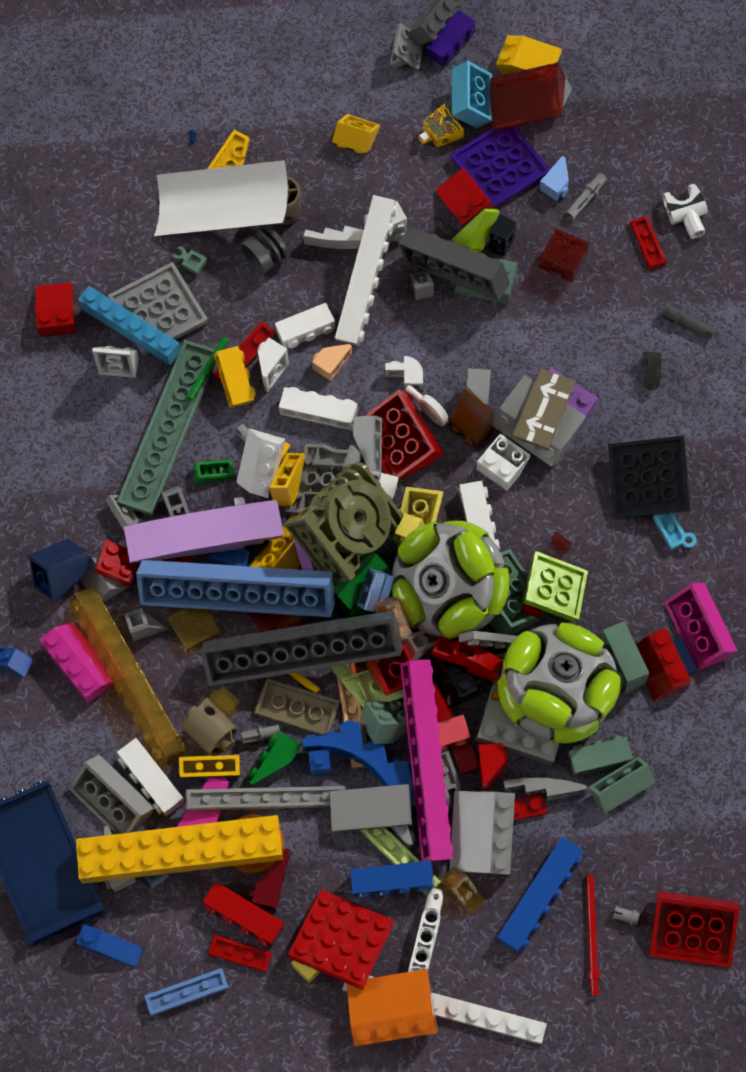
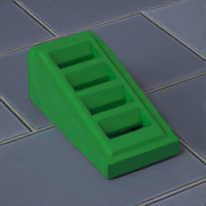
(208, 478)

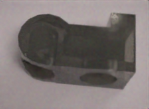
(652, 377)

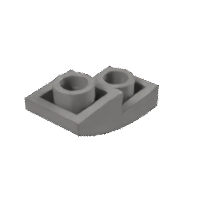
(404, 835)

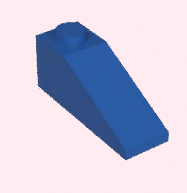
(108, 946)

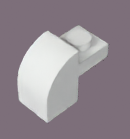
(410, 370)

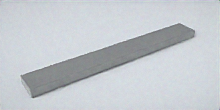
(259, 798)

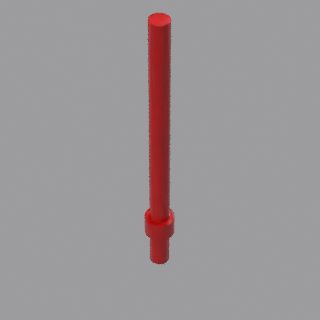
(593, 974)

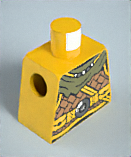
(441, 128)

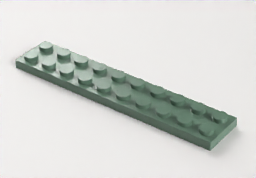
(166, 431)

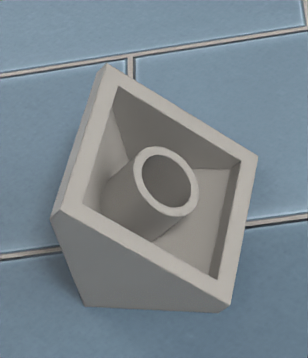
(105, 587)

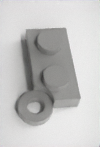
(124, 515)

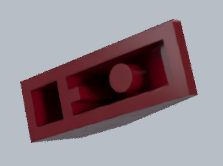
(269, 886)

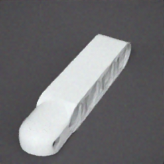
(431, 907)

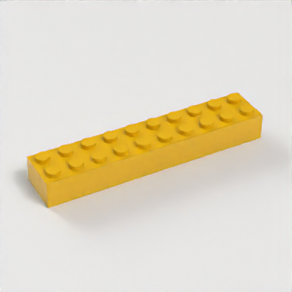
(179, 849)

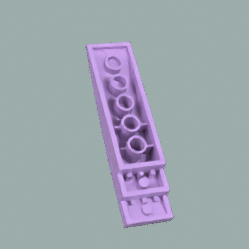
(204, 532)

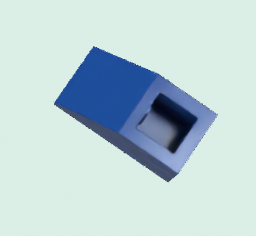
(14, 661)

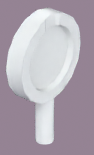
(429, 406)

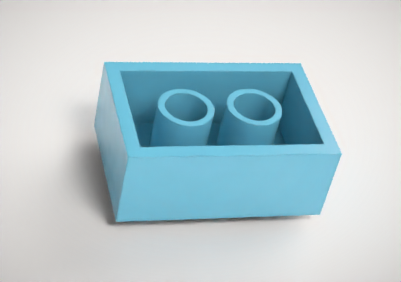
(471, 94)

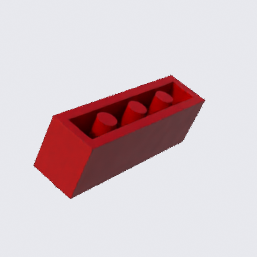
(243, 914)

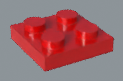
(115, 564)

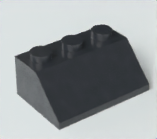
(452, 679)

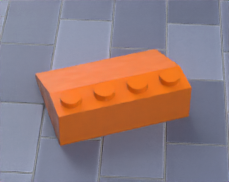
(392, 1008)

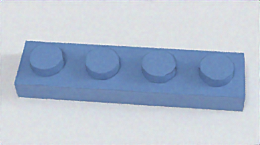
(186, 992)

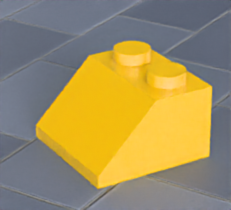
(355, 133)

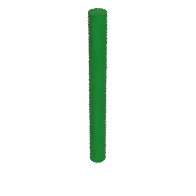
(206, 370)

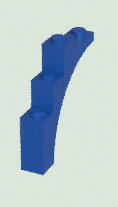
(370, 755)

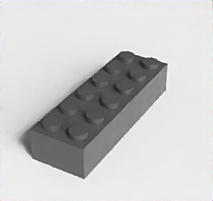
(454, 263)

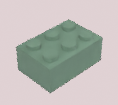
(625, 656)

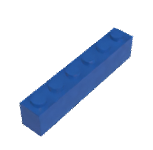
(539, 895)

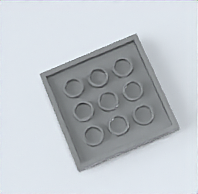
(163, 302)

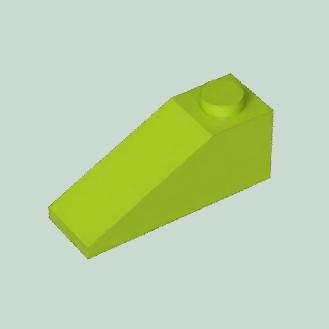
(477, 231)

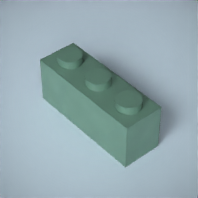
(599, 756)
(622, 784)

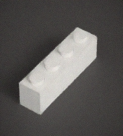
(318, 408)
(475, 507)
(150, 777)

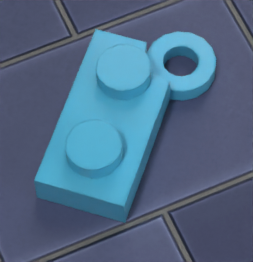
(673, 531)

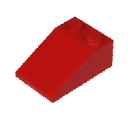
(464, 197)
(55, 309)

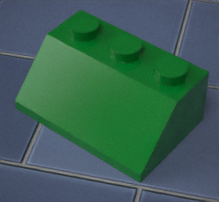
(348, 592)

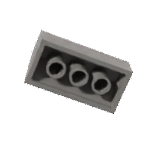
(110, 796)

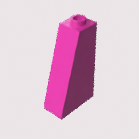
(206, 816)

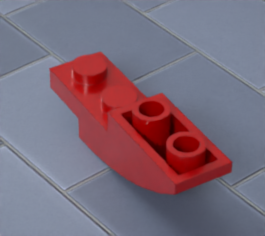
(476, 659)

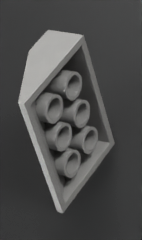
(511, 410)
(482, 832)

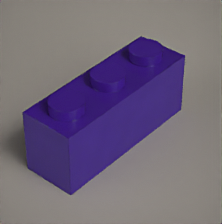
(451, 38)

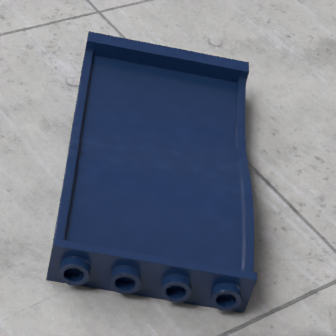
(42, 866)

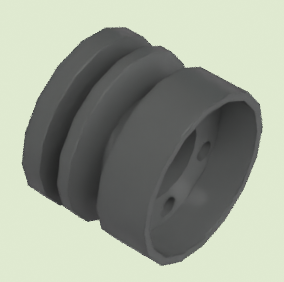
(264, 249)

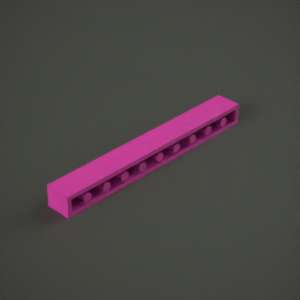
(426, 760)

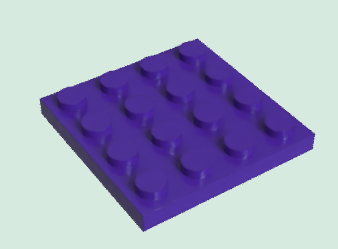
(501, 164)

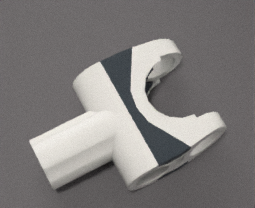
(687, 211)

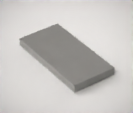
(370, 808)

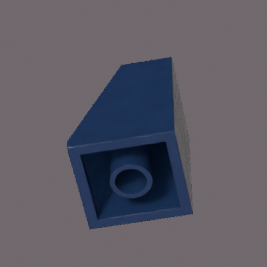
(58, 568)

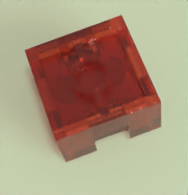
(564, 254)

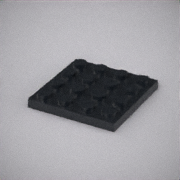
(649, 477)

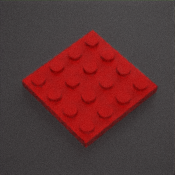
(341, 939)

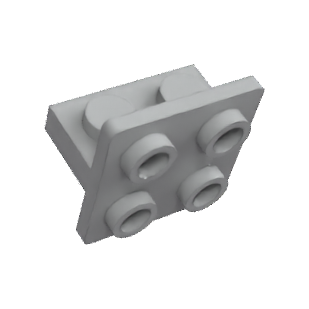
(405, 49)

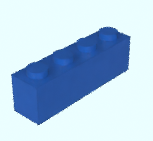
(392, 878)

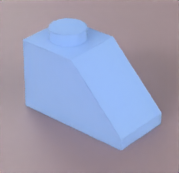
(556, 180)

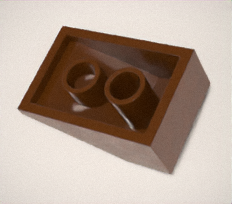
(471, 420)

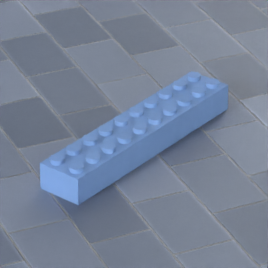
(236, 588)

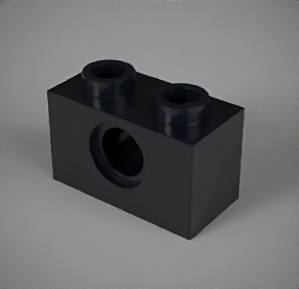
(502, 235)

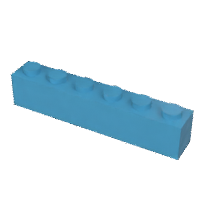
(129, 325)

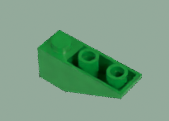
(279, 753)

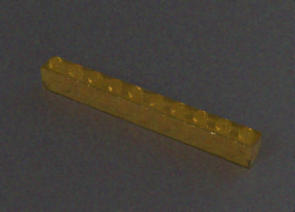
(127, 676)

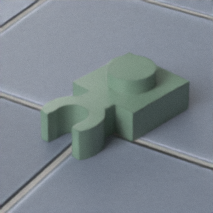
(193, 261)

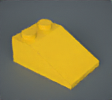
(525, 53)

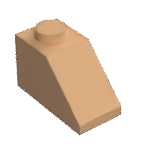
(331, 360)

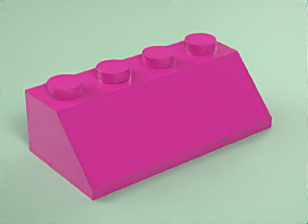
(700, 625)
(77, 660)

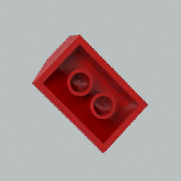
(664, 665)

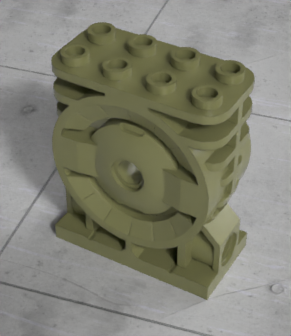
(329, 522)

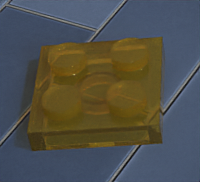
(193, 627)

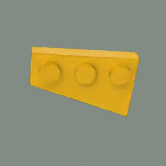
(232, 152)

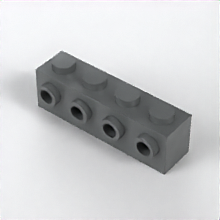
(433, 20)

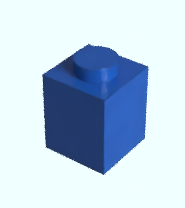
(319, 762)

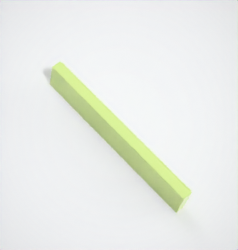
(393, 848)

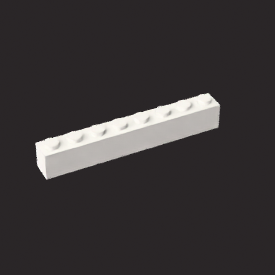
(365, 270)

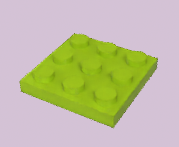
(555, 586)

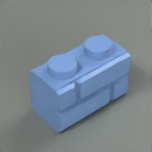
(374, 589)

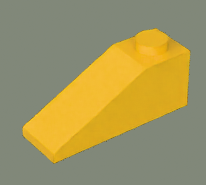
(287, 479)

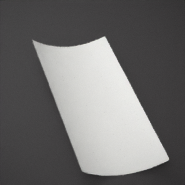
(222, 198)

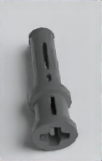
(680, 317)

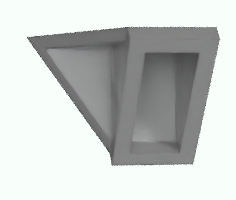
(142, 624)

